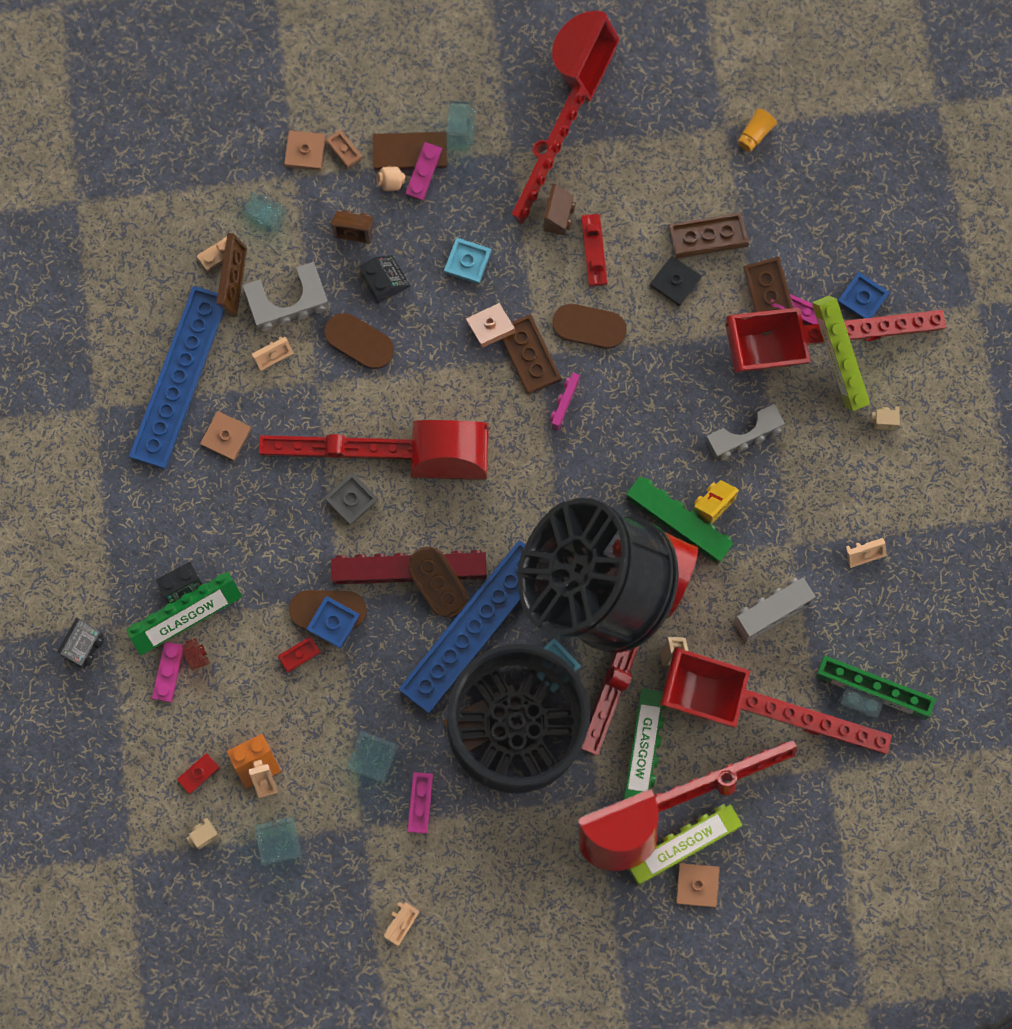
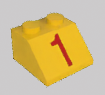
(716, 501)

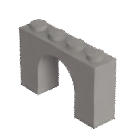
(268, 315)

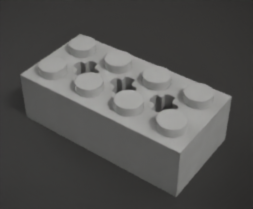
(773, 610)

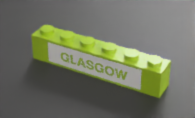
(841, 353)
(688, 842)

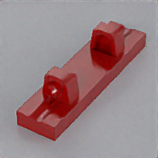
(594, 250)

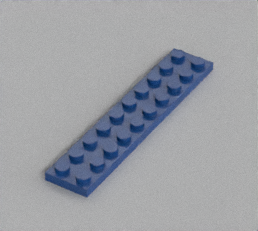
(178, 379)
(466, 634)

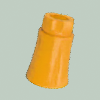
(756, 129)

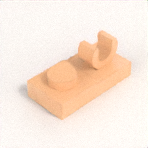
(213, 255)
(272, 353)
(866, 553)
(263, 779)
(400, 925)

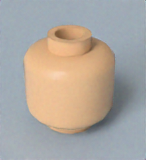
(390, 179)

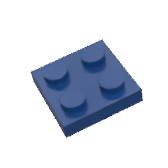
(863, 297)
(333, 622)

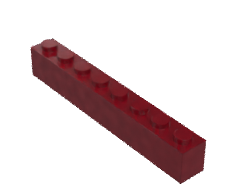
(396, 567)

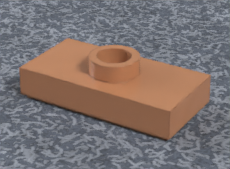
(344, 149)

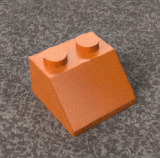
(248, 752)

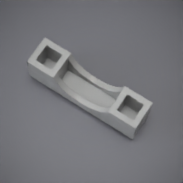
(724, 443)

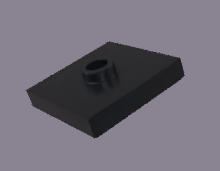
(675, 280)

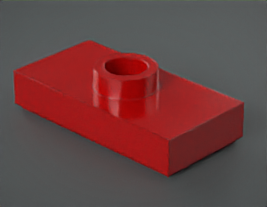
(299, 654)
(198, 773)

